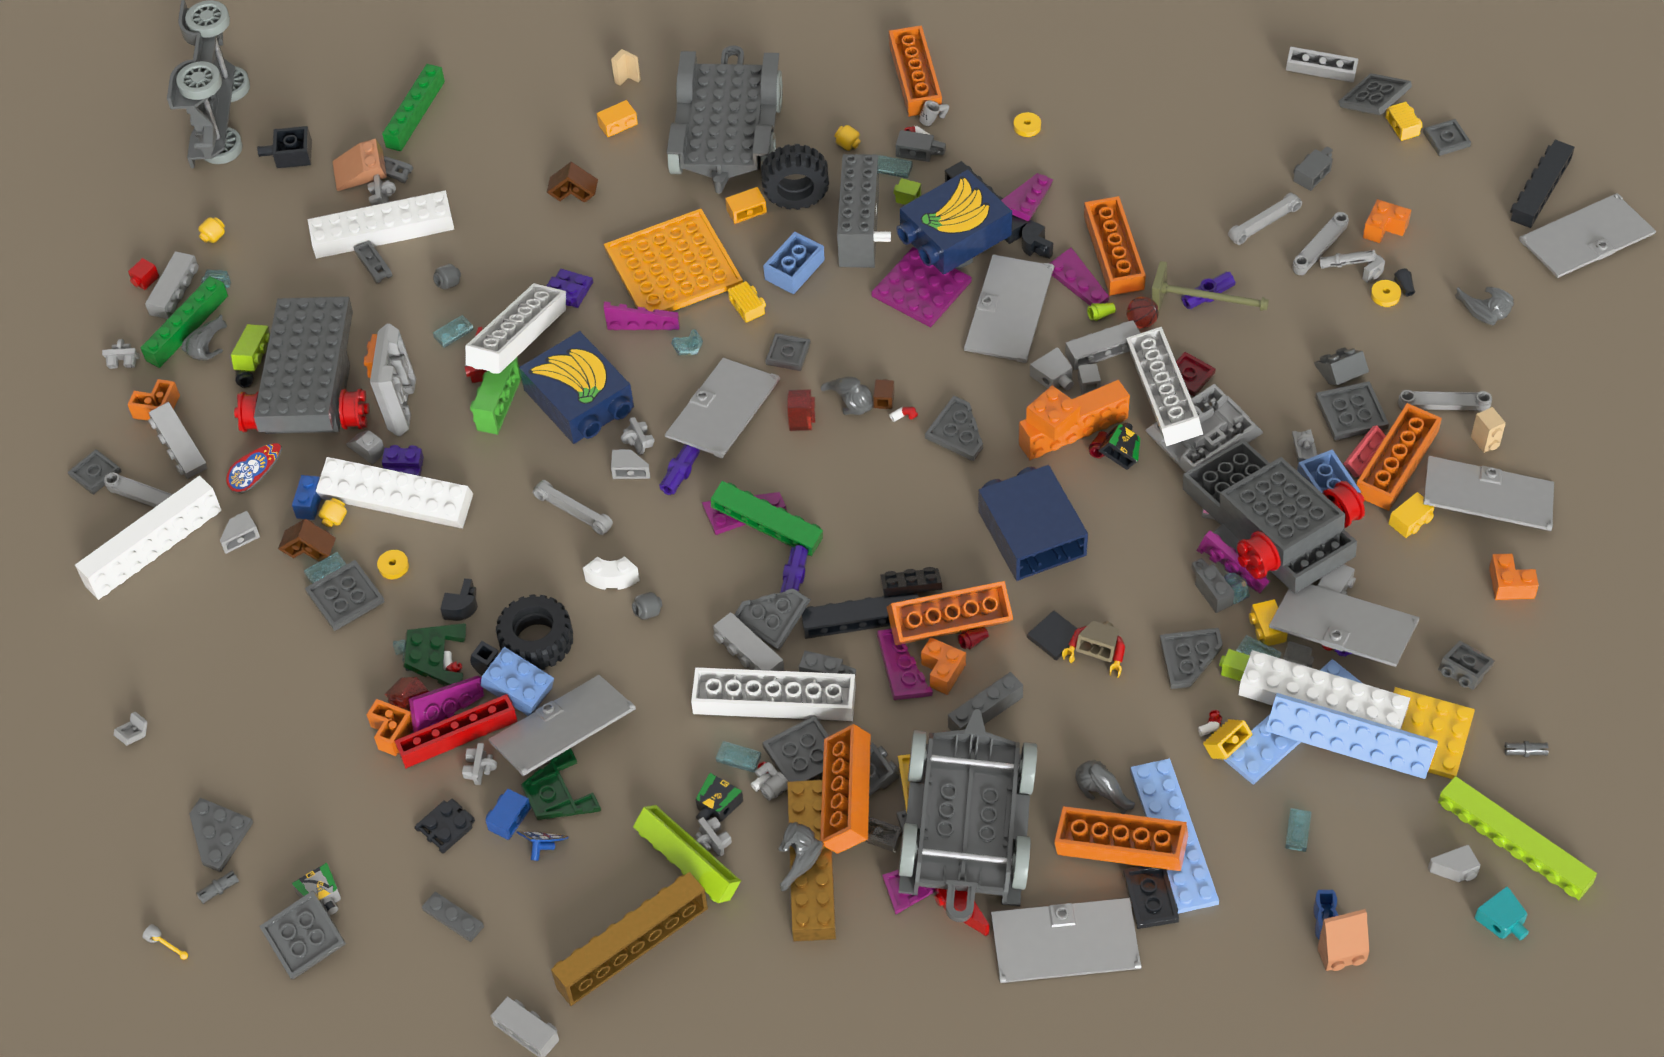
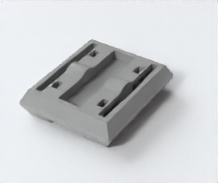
(392, 379)
(1218, 426)

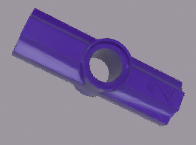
(1217, 285)
(679, 469)
(795, 569)

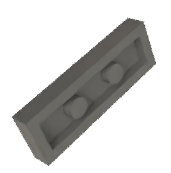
(452, 916)

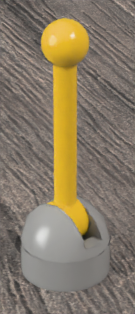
(153, 934)

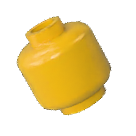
(847, 137)
(211, 230)
(332, 512)

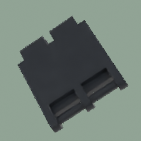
(447, 823)

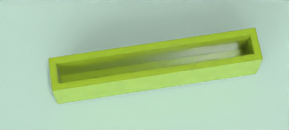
(686, 853)

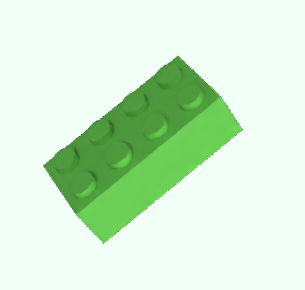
(495, 398)

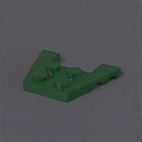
(426, 651)
(549, 794)

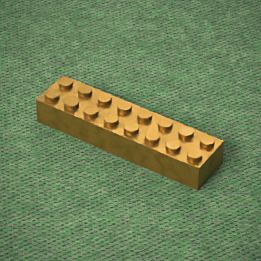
(814, 890)
(629, 938)

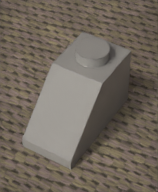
(367, 446)
(628, 465)
(239, 532)
(1456, 864)

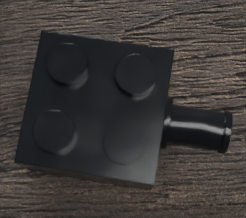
(290, 147)

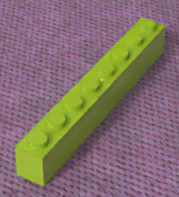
(1517, 838)

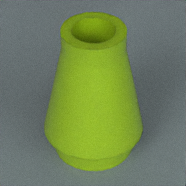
(1100, 310)

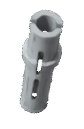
(1346, 259)

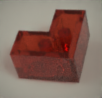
(800, 410)
(403, 690)

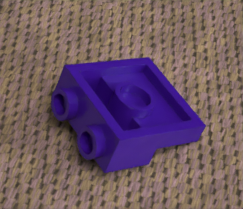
(574, 284)
(403, 460)

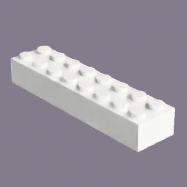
(381, 224)
(515, 328)
(1164, 386)
(395, 492)
(148, 537)
(1271, 675)
(773, 694)

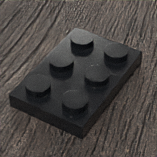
(911, 581)
(1151, 896)

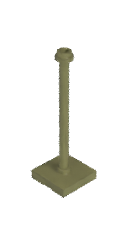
(1161, 287)

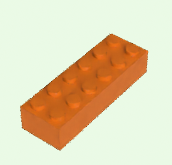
(914, 68)
(1114, 246)
(1097, 412)
(1398, 456)
(949, 613)
(845, 789)
(1121, 838)

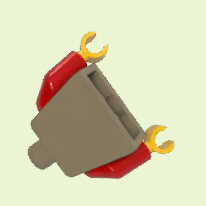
(1098, 641)

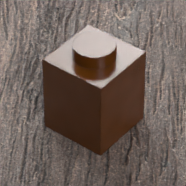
(883, 394)

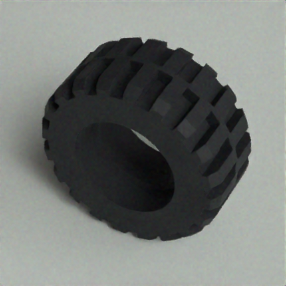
(791, 161)
(531, 612)

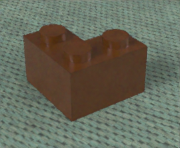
(573, 181)
(307, 539)

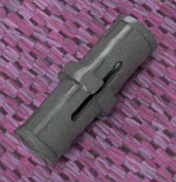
(1526, 748)
(217, 887)

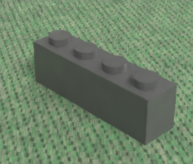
(990, 702)

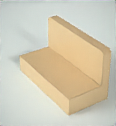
(625, 66)

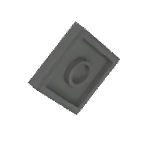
(1447, 137)
(788, 352)
(92, 471)

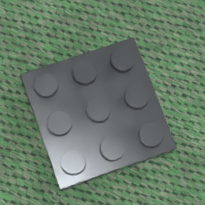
(1375, 94)
(1351, 410)
(344, 595)
(799, 750)
(302, 935)

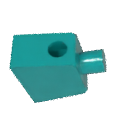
(1503, 915)

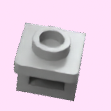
(1373, 269)
(132, 730)

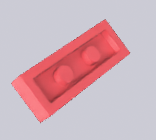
(1364, 451)

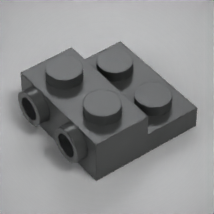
(1465, 665)
(881, 770)

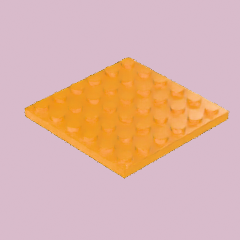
(673, 263)

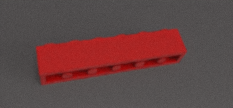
(456, 731)

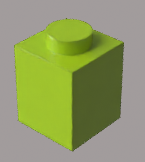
(907, 191)
(1233, 664)

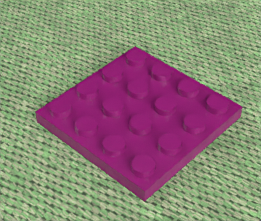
(920, 289)

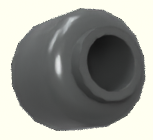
(447, 276)
(646, 606)

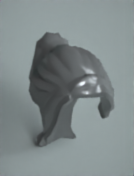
(1490, 309)
(197, 342)
(856, 396)
(1095, 777)
(806, 849)

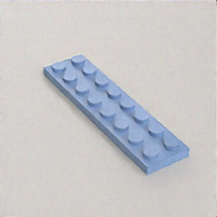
(1351, 735)
(1266, 749)
(1163, 799)

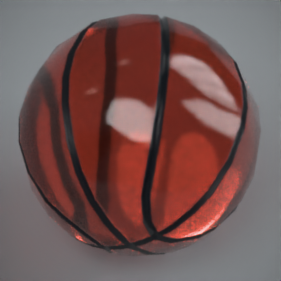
(1142, 311)

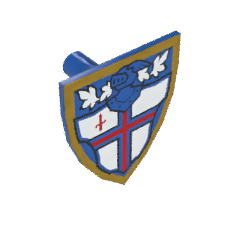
(541, 841)

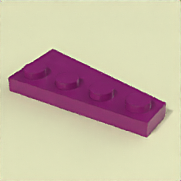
(1028, 196)
(1077, 278)
(639, 319)
(721, 522)
(1227, 555)
(901, 669)
(444, 702)
(899, 900)

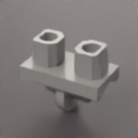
(380, 190)
(120, 352)
(635, 436)
(1304, 445)
(481, 764)
(709, 836)

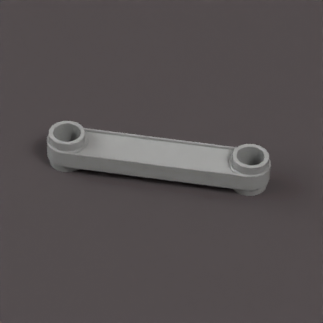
(1240, 233)
(1320, 243)
(1446, 400)
(135, 490)
(599, 523)

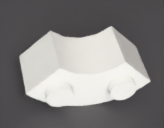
(611, 574)

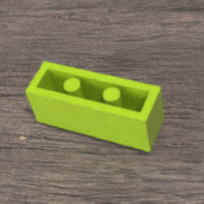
(250, 347)

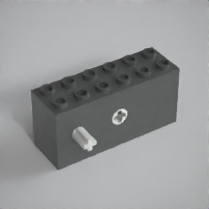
(859, 211)

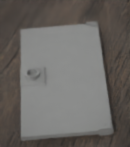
(1587, 235)
(1009, 308)
(722, 407)
(1489, 493)
(1345, 623)
(561, 724)
(1065, 940)

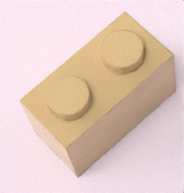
(1488, 430)

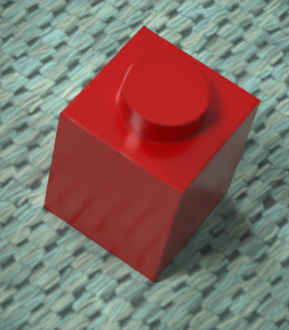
(143, 274)

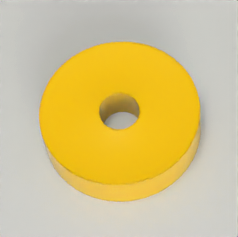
(1027, 124)
(1386, 286)
(393, 571)

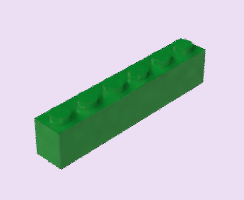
(413, 107)
(184, 321)
(766, 517)

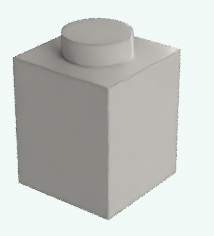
(1088, 378)

